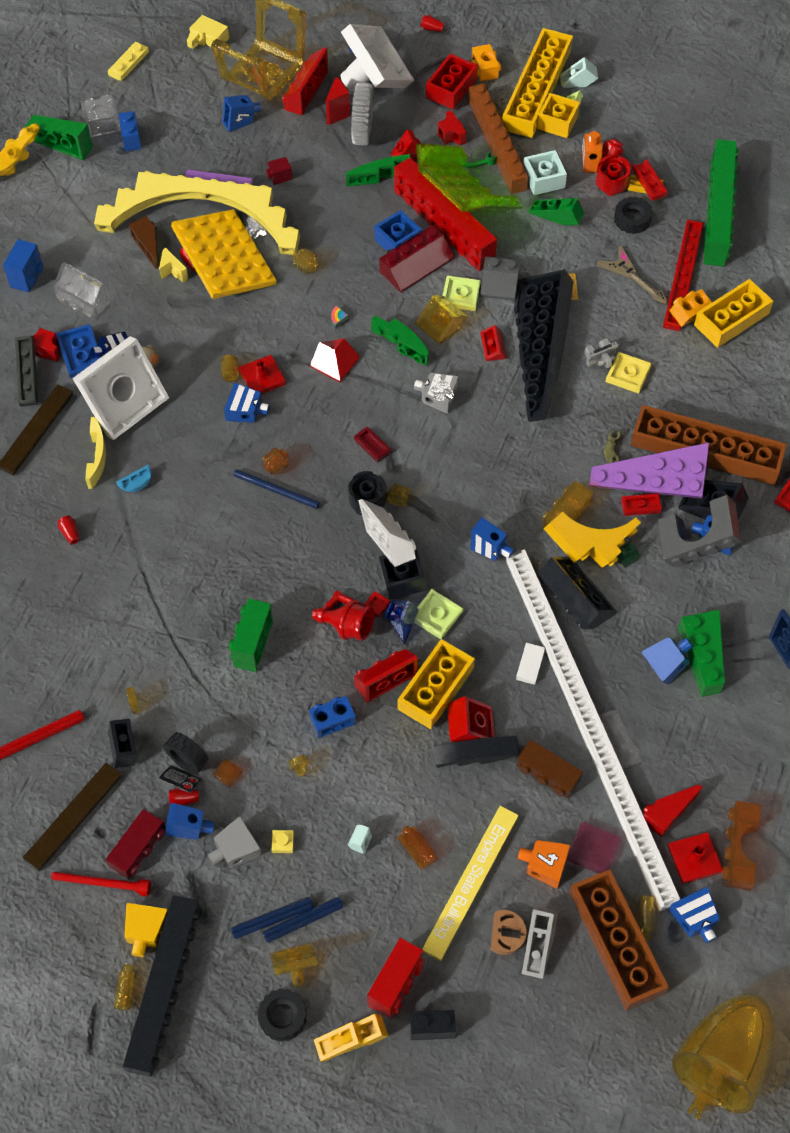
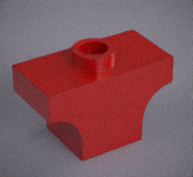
(451, 130)
(407, 145)
(46, 345)

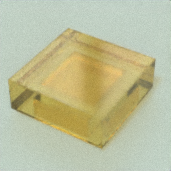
(133, 700)

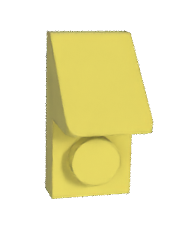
(170, 264)

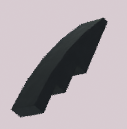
(476, 750)

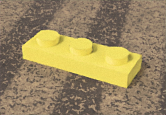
(128, 61)

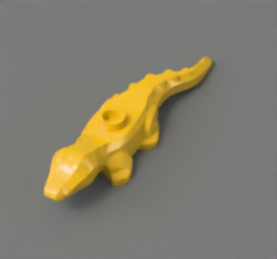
(16, 149)

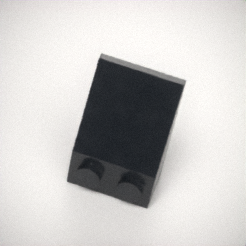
(711, 491)

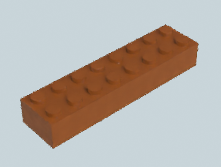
(727, 450)

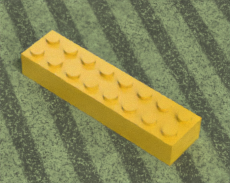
(537, 82)

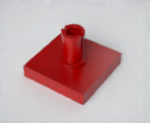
(262, 375)
(695, 858)

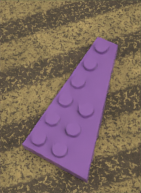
(667, 473)

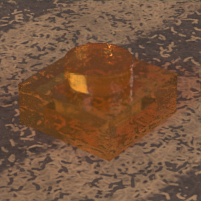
(227, 773)

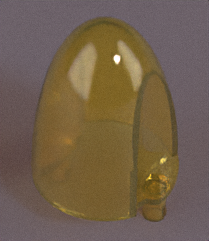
(727, 1055)

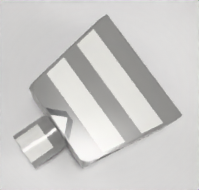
(428, 397)

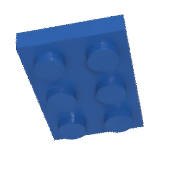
(76, 348)

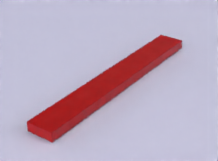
(684, 269)

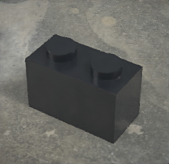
(122, 743)
(432, 1025)

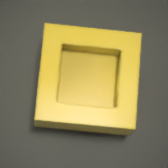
(282, 841)

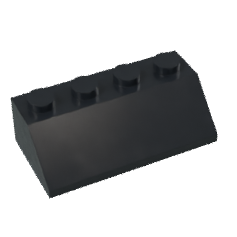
(576, 592)

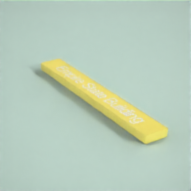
(469, 883)

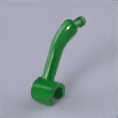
(490, 161)

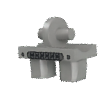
(603, 355)

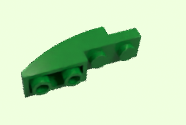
(407, 341)

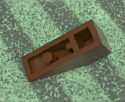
(144, 234)

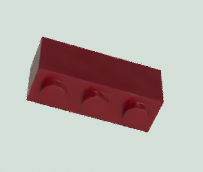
(136, 844)

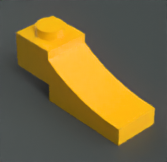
(351, 1037)

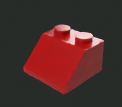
(470, 720)

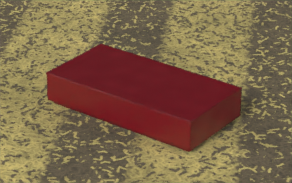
(372, 444)

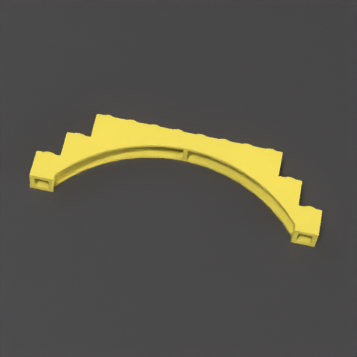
(161, 188)

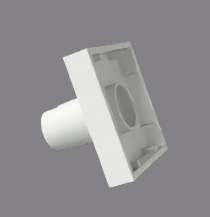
(374, 59)
(121, 388)

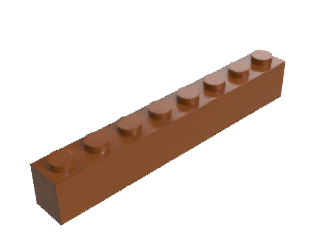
(497, 139)

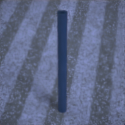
(277, 489)

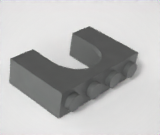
(722, 534)

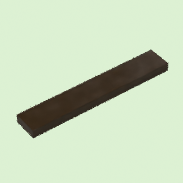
(35, 429)
(72, 817)

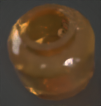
(275, 461)

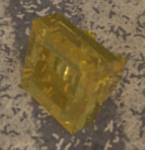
(399, 495)

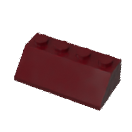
(415, 259)

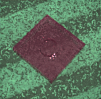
(593, 848)

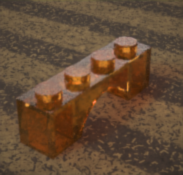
(739, 869)

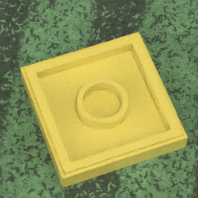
(628, 372)

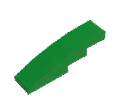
(373, 171)

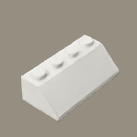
(387, 533)

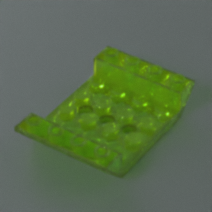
(445, 170)

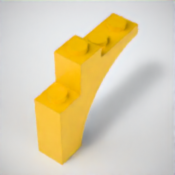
(581, 541)

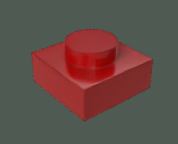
(378, 603)

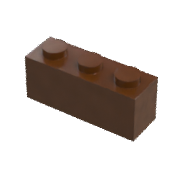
(549, 769)

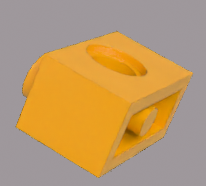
(487, 63)

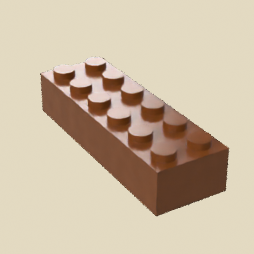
(618, 940)

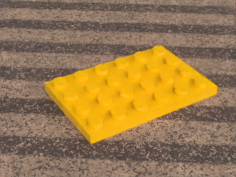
(223, 253)

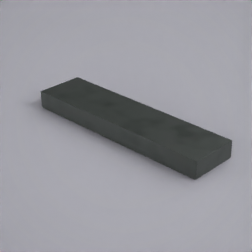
(26, 371)

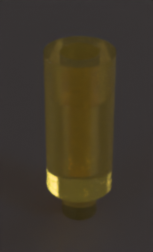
(647, 916)
(124, 988)

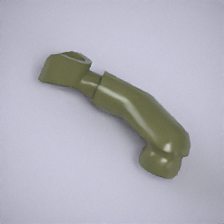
(608, 451)

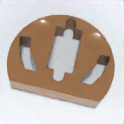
(515, 923)

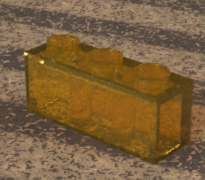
(572, 503)

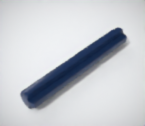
(271, 917)
(303, 919)

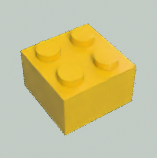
(558, 115)

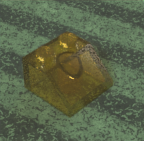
(441, 319)

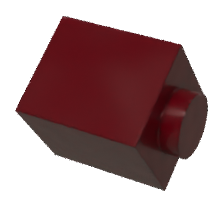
(279, 171)

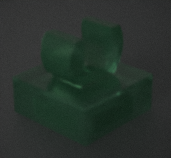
(628, 555)

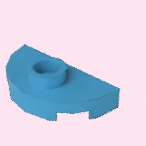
(135, 481)

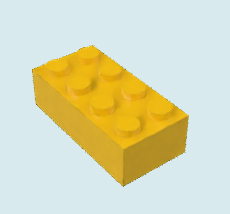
(733, 313)
(436, 684)

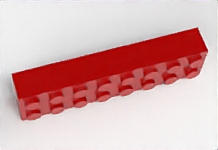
(458, 227)

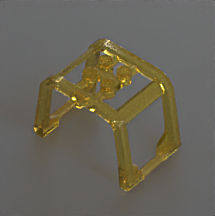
(261, 67)

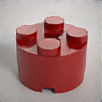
(613, 174)

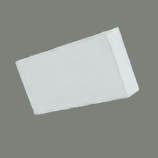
(530, 663)

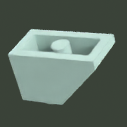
(579, 75)

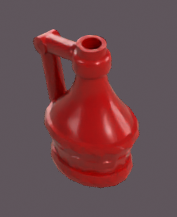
(350, 620)

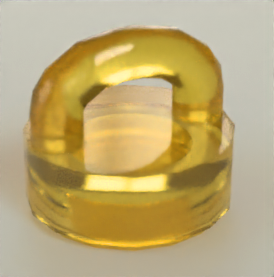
(297, 763)

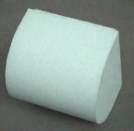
(360, 839)

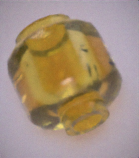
(305, 260)

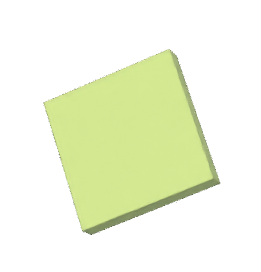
(462, 292)
(437, 614)

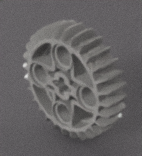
(362, 114)

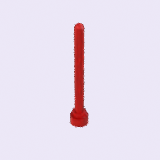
(141, 887)

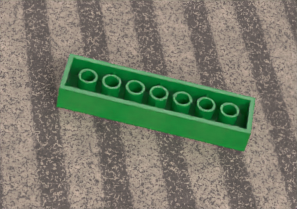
(721, 203)

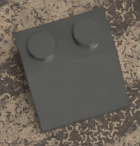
(500, 278)

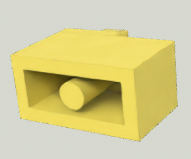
(206, 31)

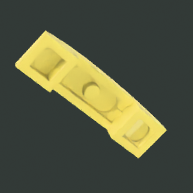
(95, 469)

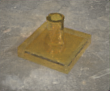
(293, 961)

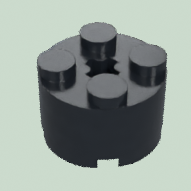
(367, 487)

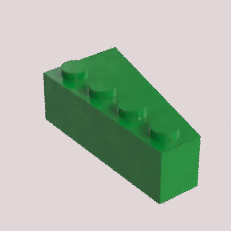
(63, 135)
(706, 655)

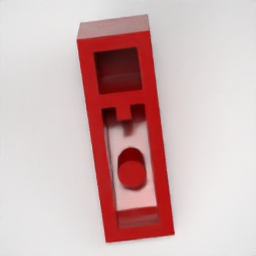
(668, 809)

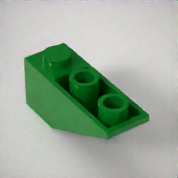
(560, 211)

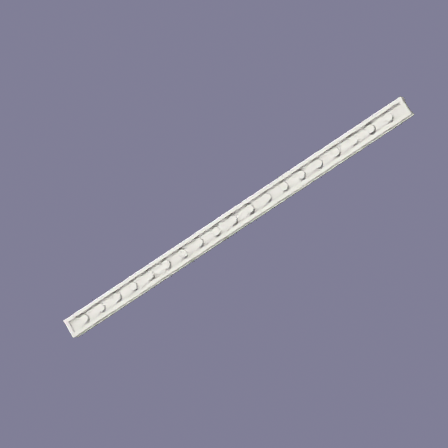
(593, 733)

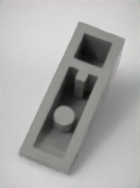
(539, 941)

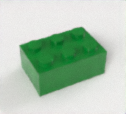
(251, 635)

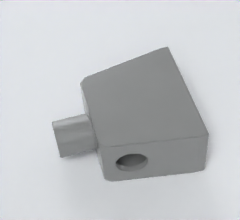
(234, 845)

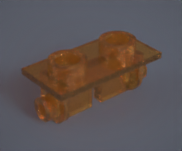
(417, 847)

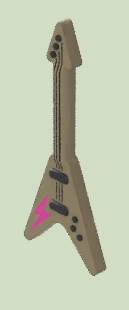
(625, 268)

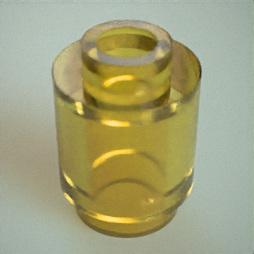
(229, 368)

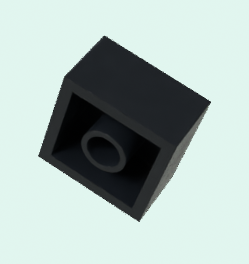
(404, 578)

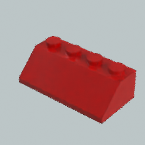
(306, 82)

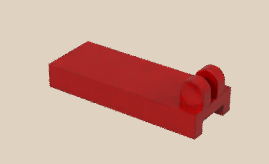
(649, 180)

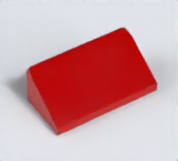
(493, 344)

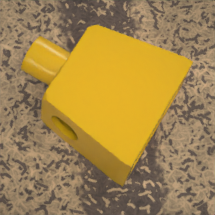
(143, 927)

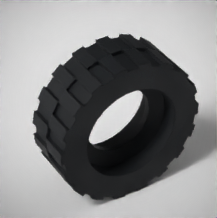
(633, 204)
(186, 753)
(299, 1014)

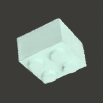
(545, 172)

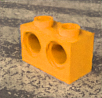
(686, 308)

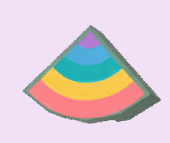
(338, 316)

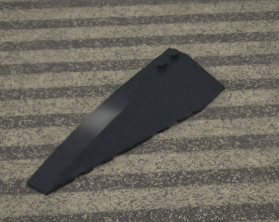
(542, 324)

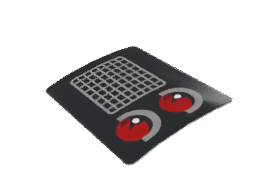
(180, 778)

